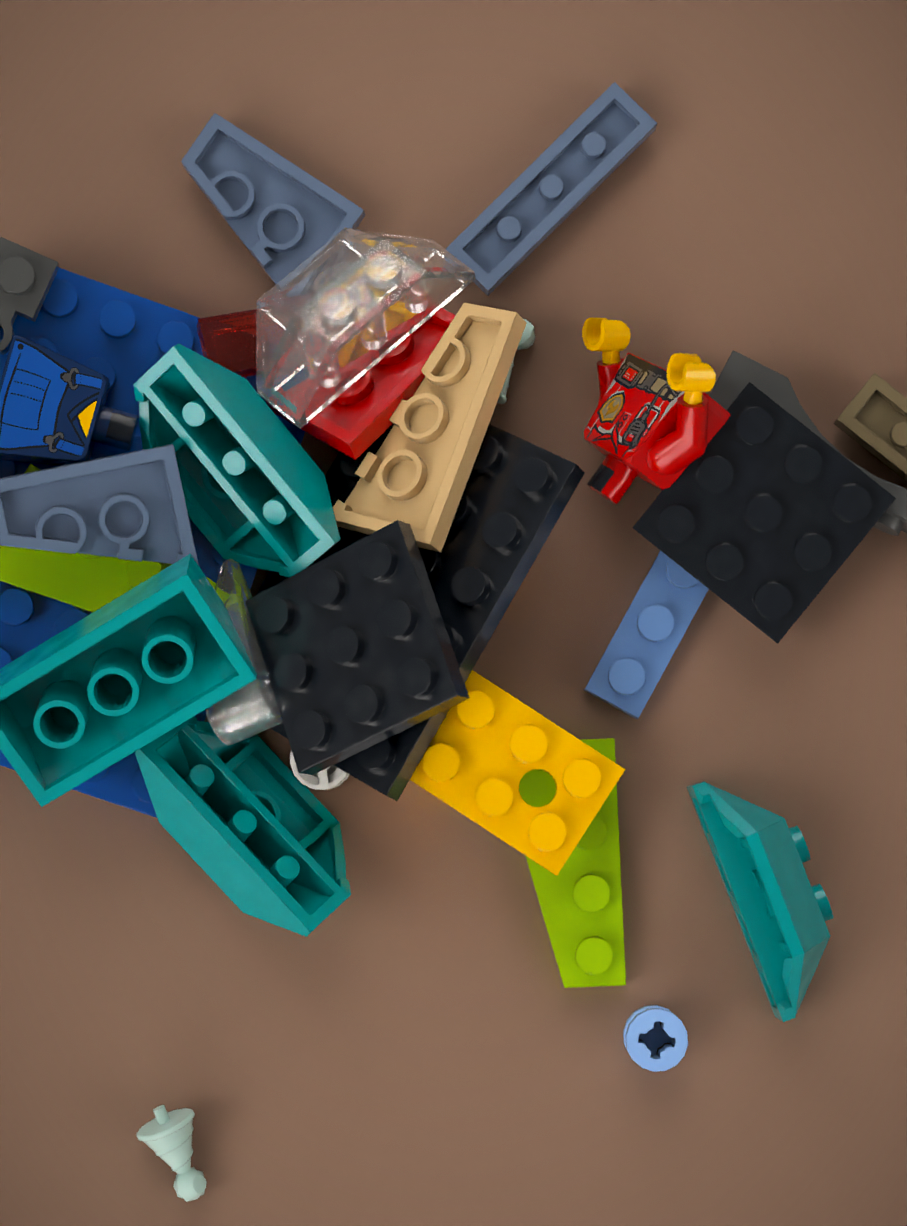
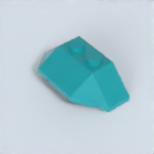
(237, 464)
(248, 824)
(768, 892)

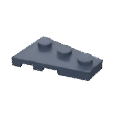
(266, 198)
(102, 507)

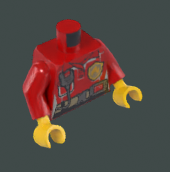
(647, 416)

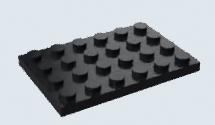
(490, 547)

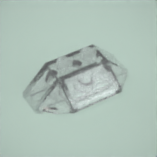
(346, 314)

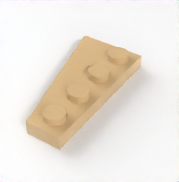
(437, 431)

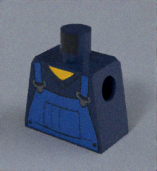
(56, 409)

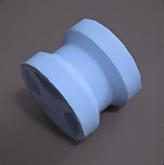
(645, 1025)

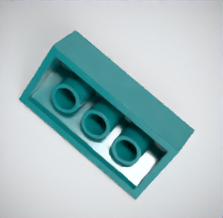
(119, 680)

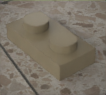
(879, 423)

